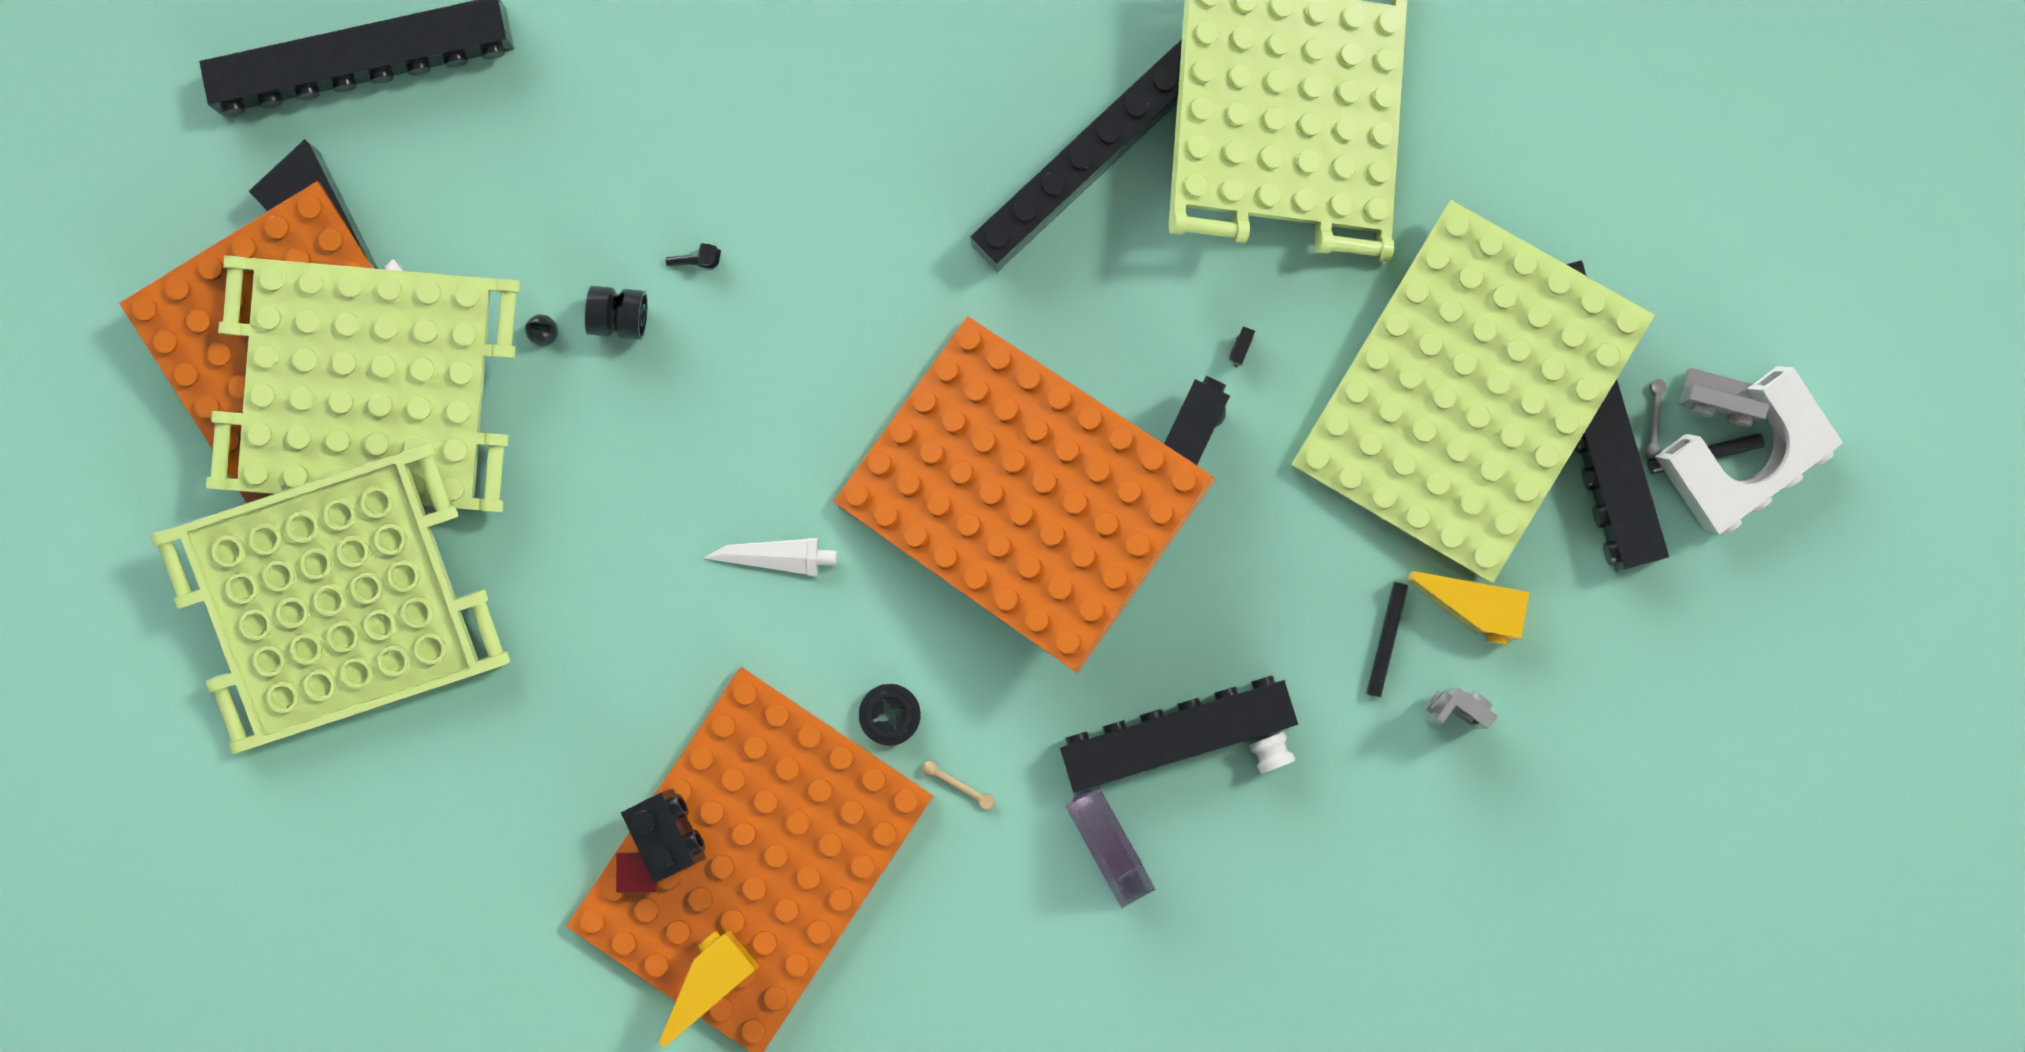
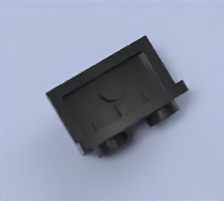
(664, 834)

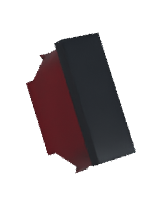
(1241, 346)

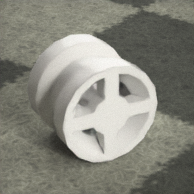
(1272, 752)

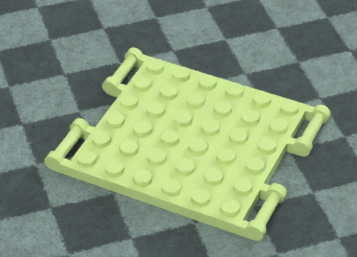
(1290, 118)
(359, 371)
(330, 598)

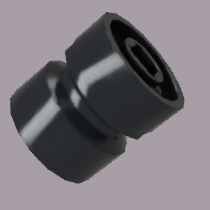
(616, 312)

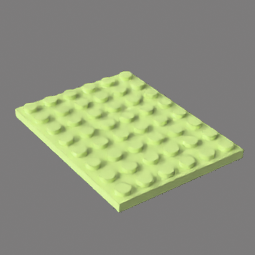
(1472, 390)

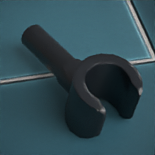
(707, 257)

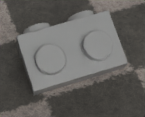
(1721, 396)
(1467, 706)

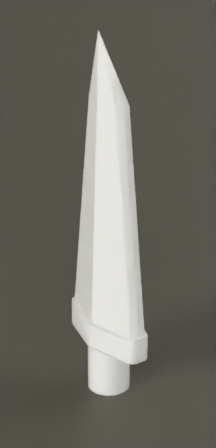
(789, 556)

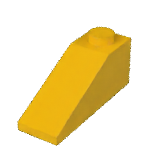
(1480, 606)
(710, 978)

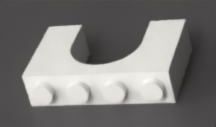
(1799, 441)

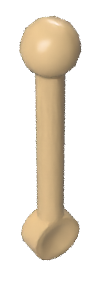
(986, 800)

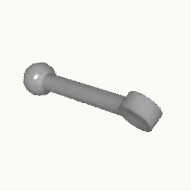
(1657, 388)

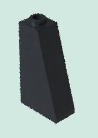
(298, 171)
(1197, 418)

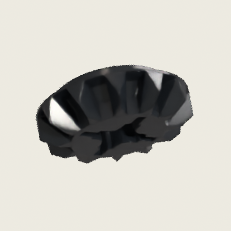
(873, 705)

